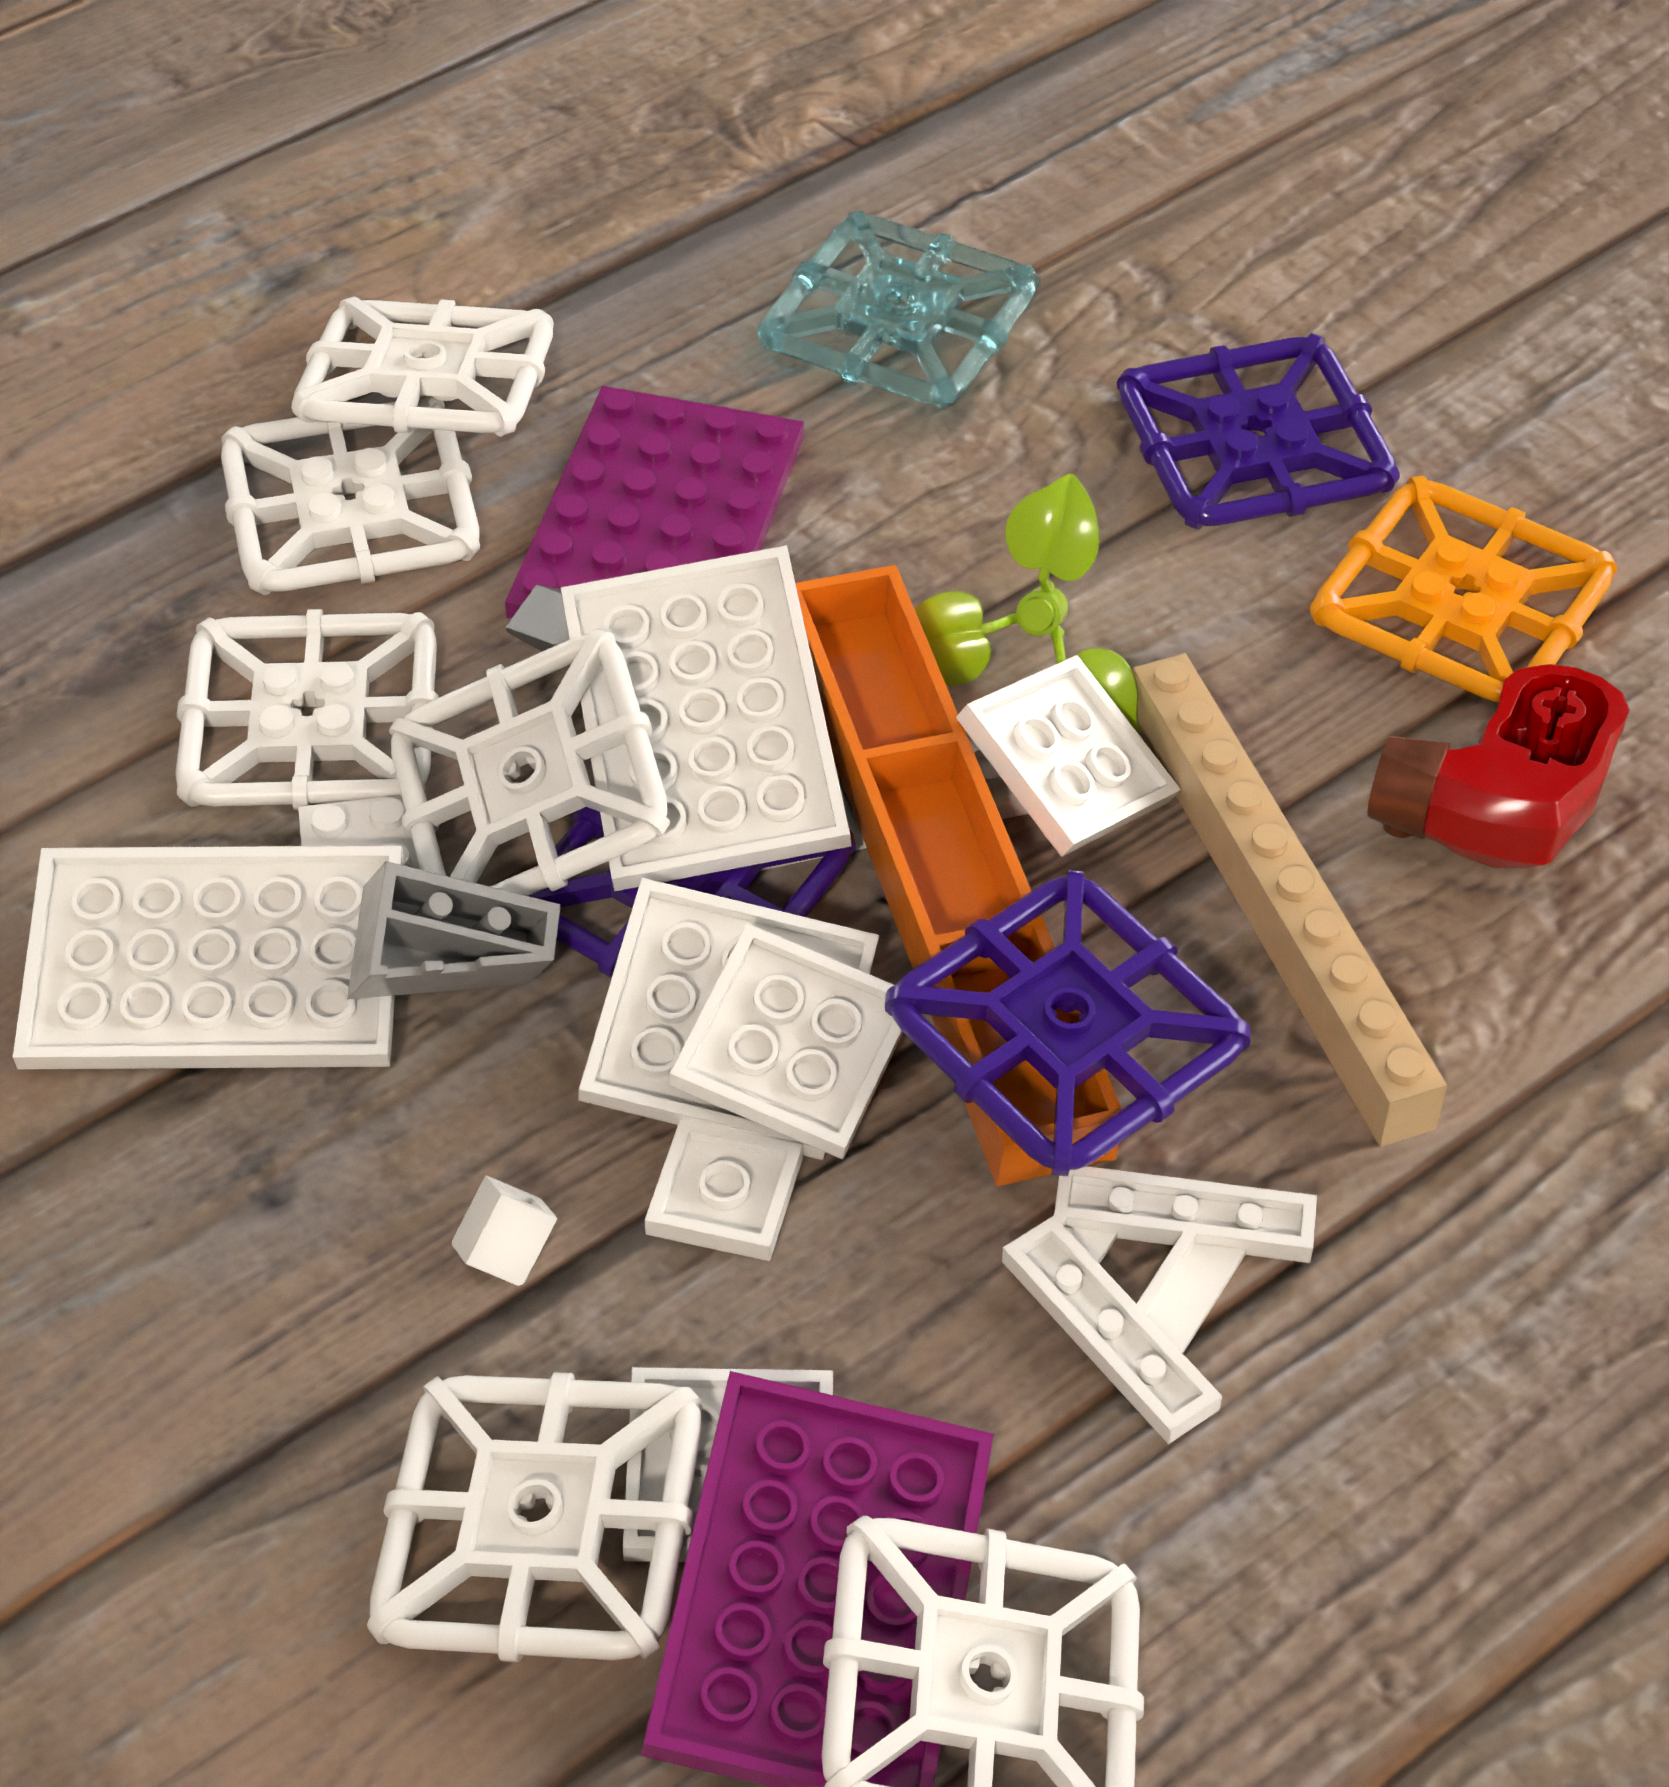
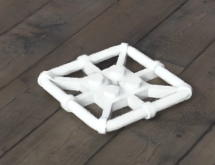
(424, 362)
(329, 518)
(279, 693)
(550, 746)
(557, 1548)
(960, 1636)

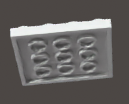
(660, 985)

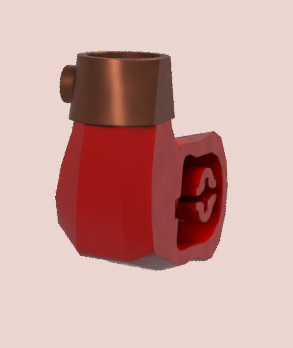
(1524, 782)

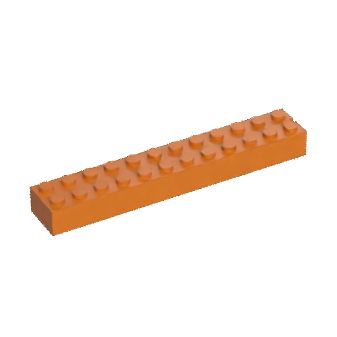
(931, 827)

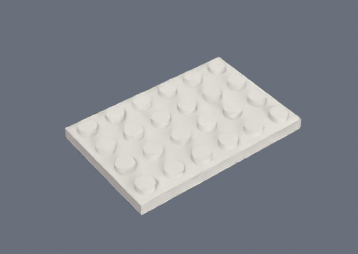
(731, 714)
(199, 959)

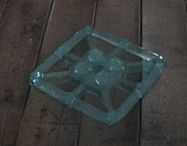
(872, 309)

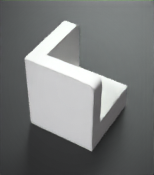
(503, 1231)

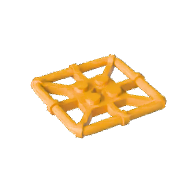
(1429, 584)

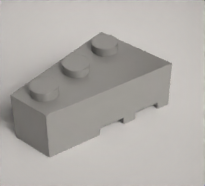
(446, 935)

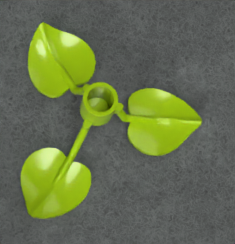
(1047, 532)

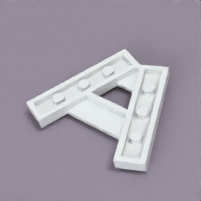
(1145, 1341)

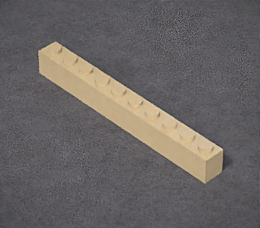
(1289, 905)

